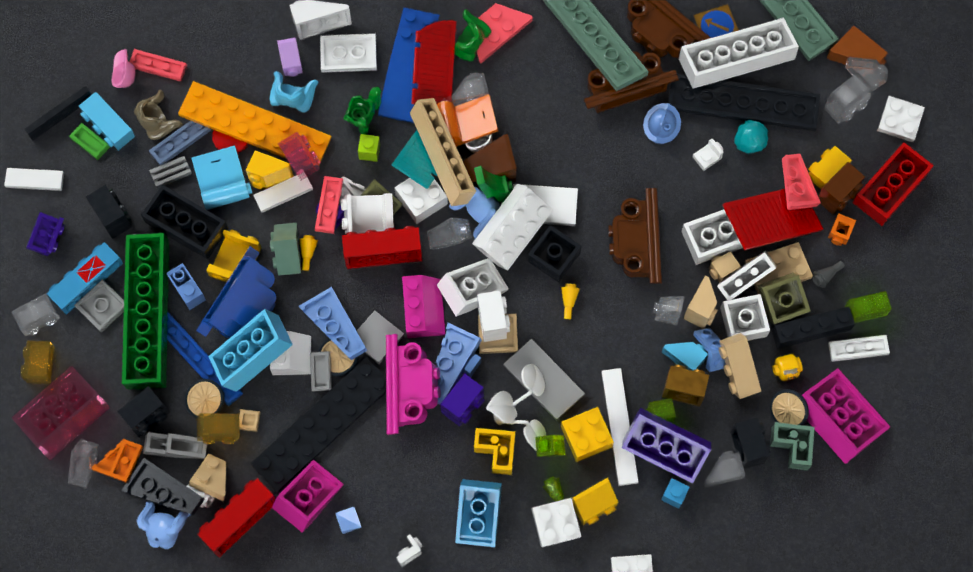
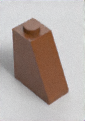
(856, 45)

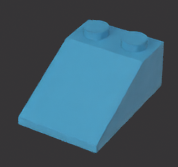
(478, 513)

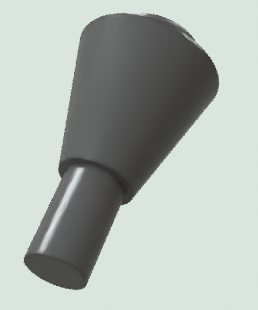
(824, 276)

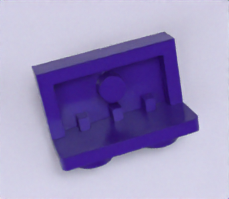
(45, 234)

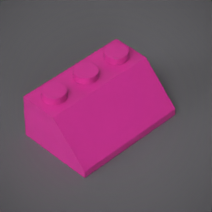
(423, 306)

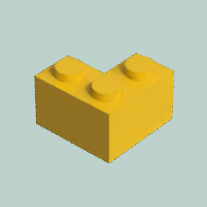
(498, 443)

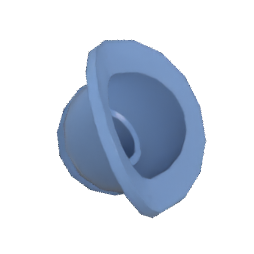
(662, 123)

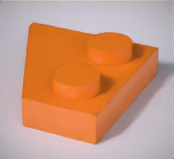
(120, 461)

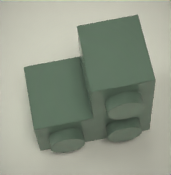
(286, 247)
(798, 440)

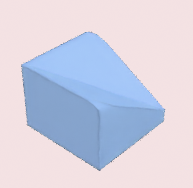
(348, 520)

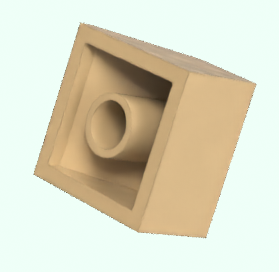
(702, 307)

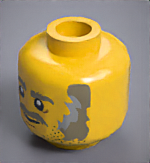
(787, 367)

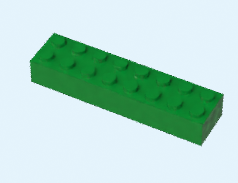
(145, 311)

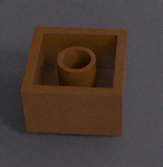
(841, 188)

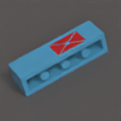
(84, 277)

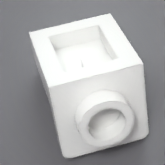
(709, 154)
(408, 554)

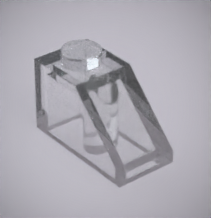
(870, 69)
(470, 89)
(449, 233)
(668, 309)
(82, 459)
(727, 469)

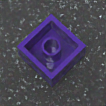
(463, 400)

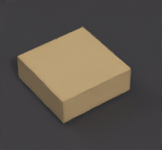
(249, 420)

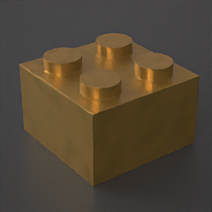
(685, 385)

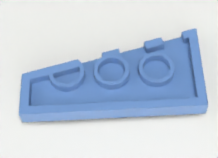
(333, 320)
(455, 354)

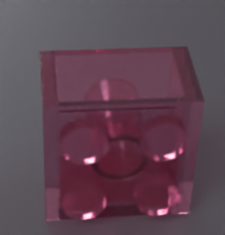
(297, 153)

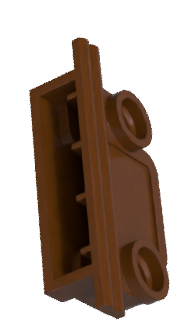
(662, 27)
(606, 97)
(637, 237)

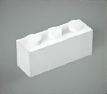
(747, 276)

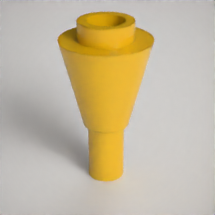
(308, 247)
(569, 296)

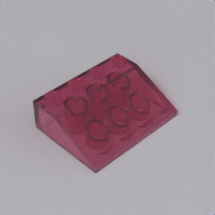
(60, 413)

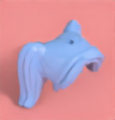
(480, 209)
(160, 528)

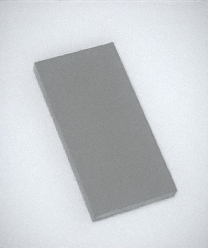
(559, 390)

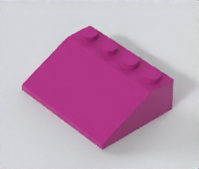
(843, 416)

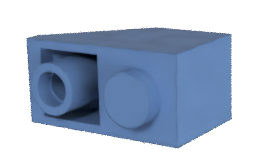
(186, 286)

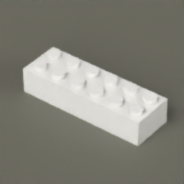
(738, 53)

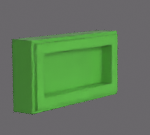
(89, 141)

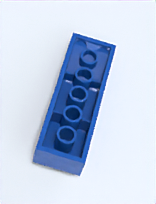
(399, 78)

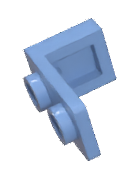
(711, 343)

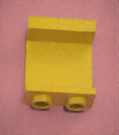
(230, 254)

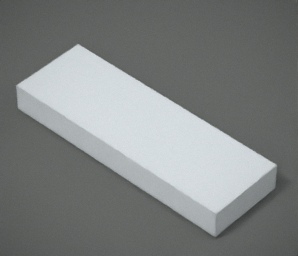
(34, 179)
(282, 193)
(858, 348)

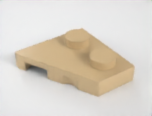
(211, 477)

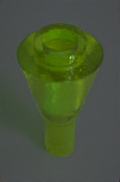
(553, 488)

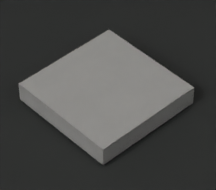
(101, 305)
(374, 333)

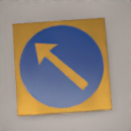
(716, 21)

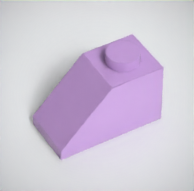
(290, 57)

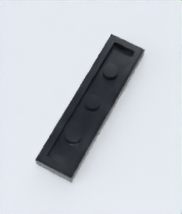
(57, 114)

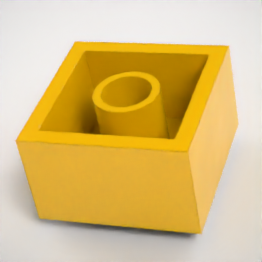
(587, 434)

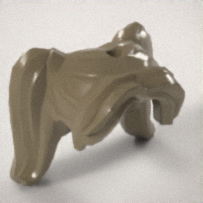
(153, 119)

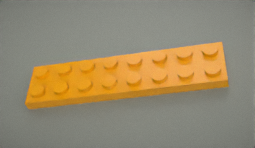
(246, 121)

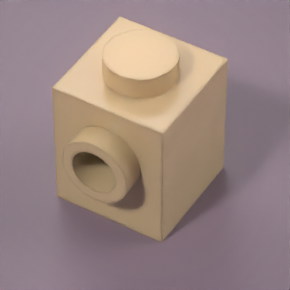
(723, 266)

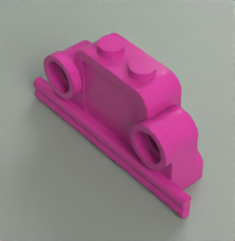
(409, 384)

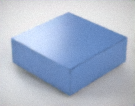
(472, 365)

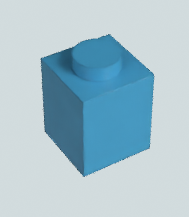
(675, 493)

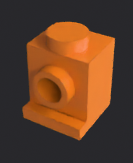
(843, 224)

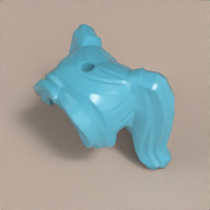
(292, 96)

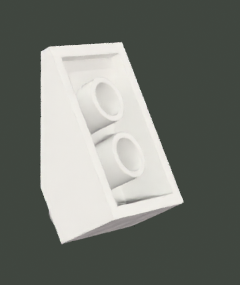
(318, 17)
(463, 285)

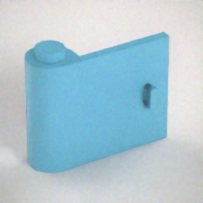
(221, 178)

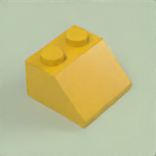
(267, 171)
(595, 502)

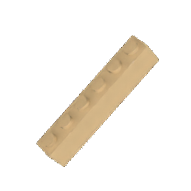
(442, 152)

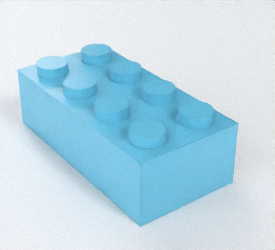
(250, 350)

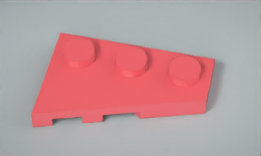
(798, 184)

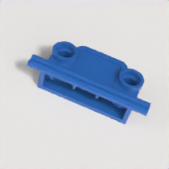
(241, 297)

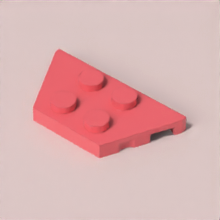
(504, 25)

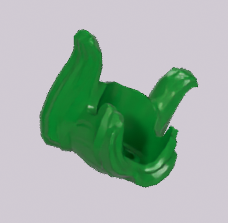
(471, 37)
(364, 108)

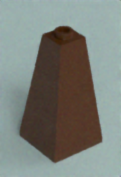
(494, 158)

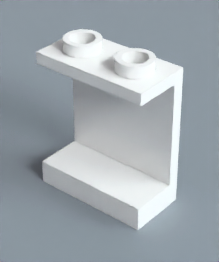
(367, 213)

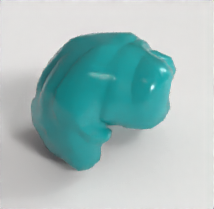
(751, 137)

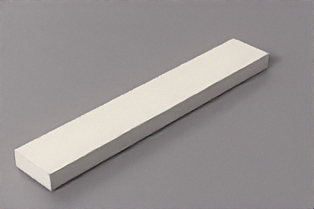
(619, 425)

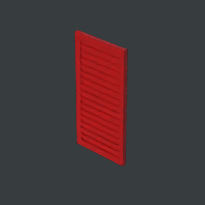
(766, 220)

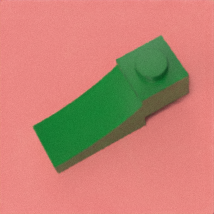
(493, 185)

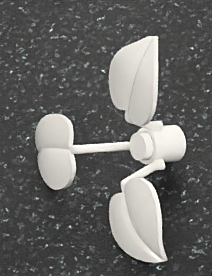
(503, 406)

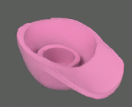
(123, 70)

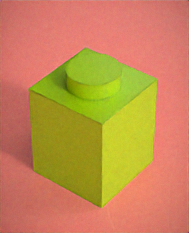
(369, 147)

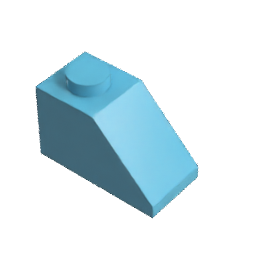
(686, 354)

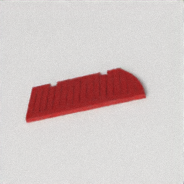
(434, 62)

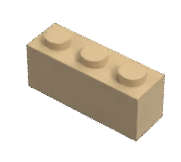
(739, 366)

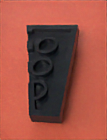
(161, 488)

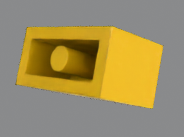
(828, 166)

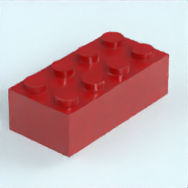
(892, 184)
(382, 247)
(237, 517)

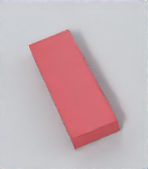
(158, 65)
(329, 204)

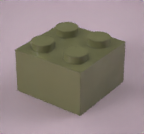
(784, 298)

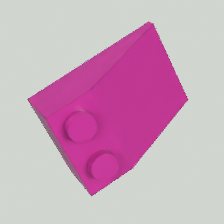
(307, 496)

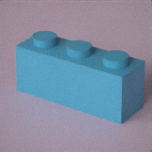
(106, 121)

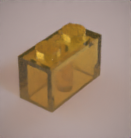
(38, 362)
(218, 428)

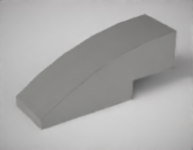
(174, 446)

